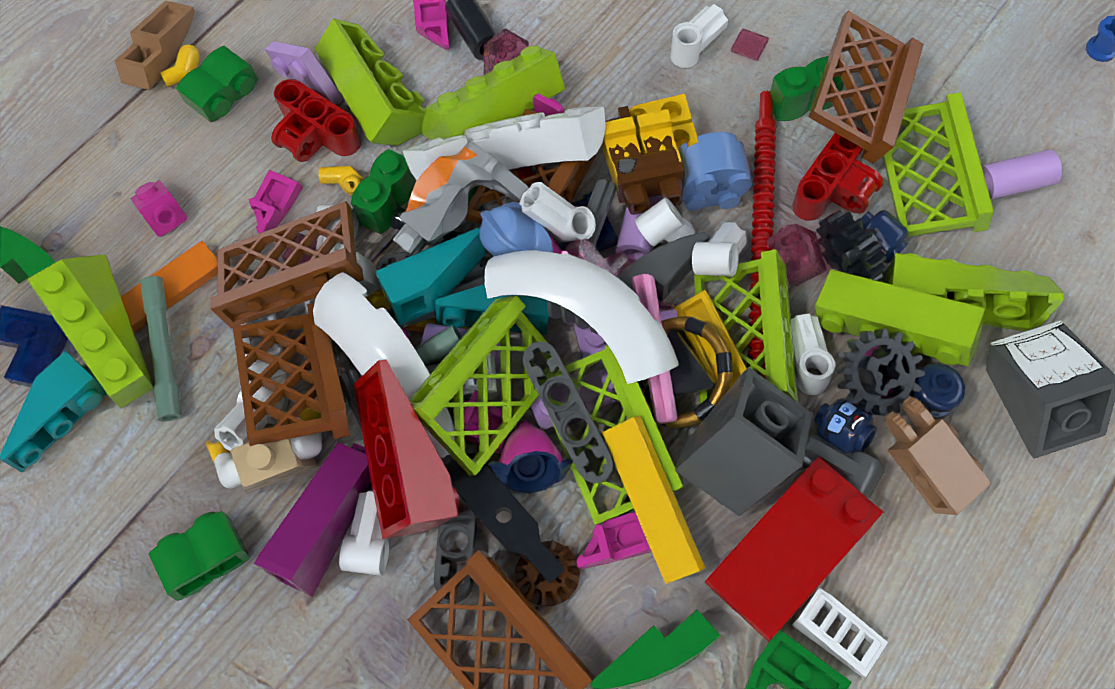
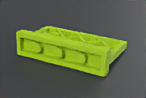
(965, 169)
(775, 318)
(458, 367)
(633, 405)

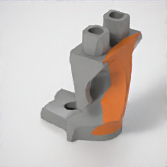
(443, 191)

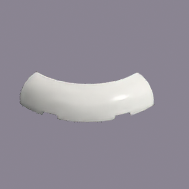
(522, 140)
(595, 297)
(372, 336)

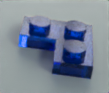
(37, 342)

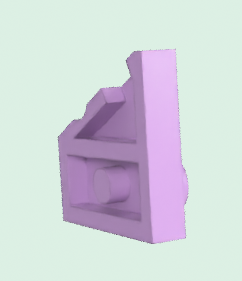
(302, 66)

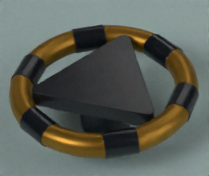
(690, 374)

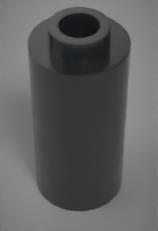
(471, 24)

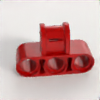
(312, 123)
(841, 186)

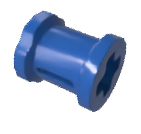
(1103, 44)

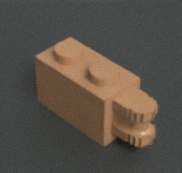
(935, 459)

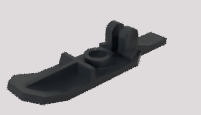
(520, 535)

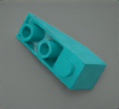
(420, 279)
(468, 305)
(50, 410)

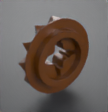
(543, 593)

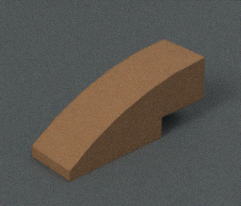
(154, 44)

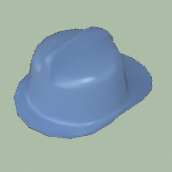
(511, 230)

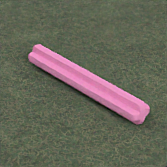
(659, 385)

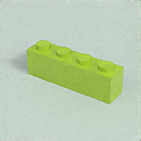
(370, 85)
(496, 95)
(1009, 297)
(93, 317)
(934, 323)

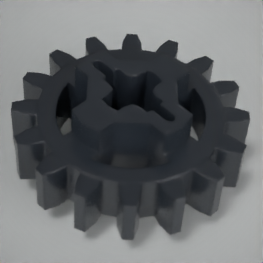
(850, 246)
(895, 370)

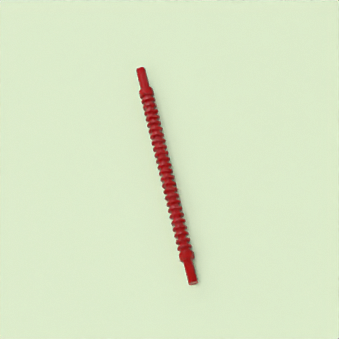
(763, 202)

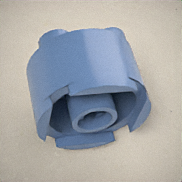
(714, 171)

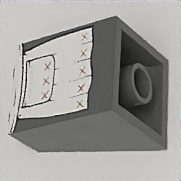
(1052, 387)

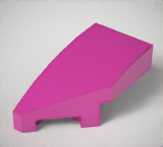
(432, 21)
(273, 200)
(615, 541)

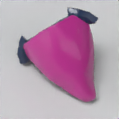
(530, 461)

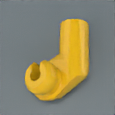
(186, 61)
(345, 176)

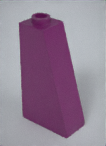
(317, 521)

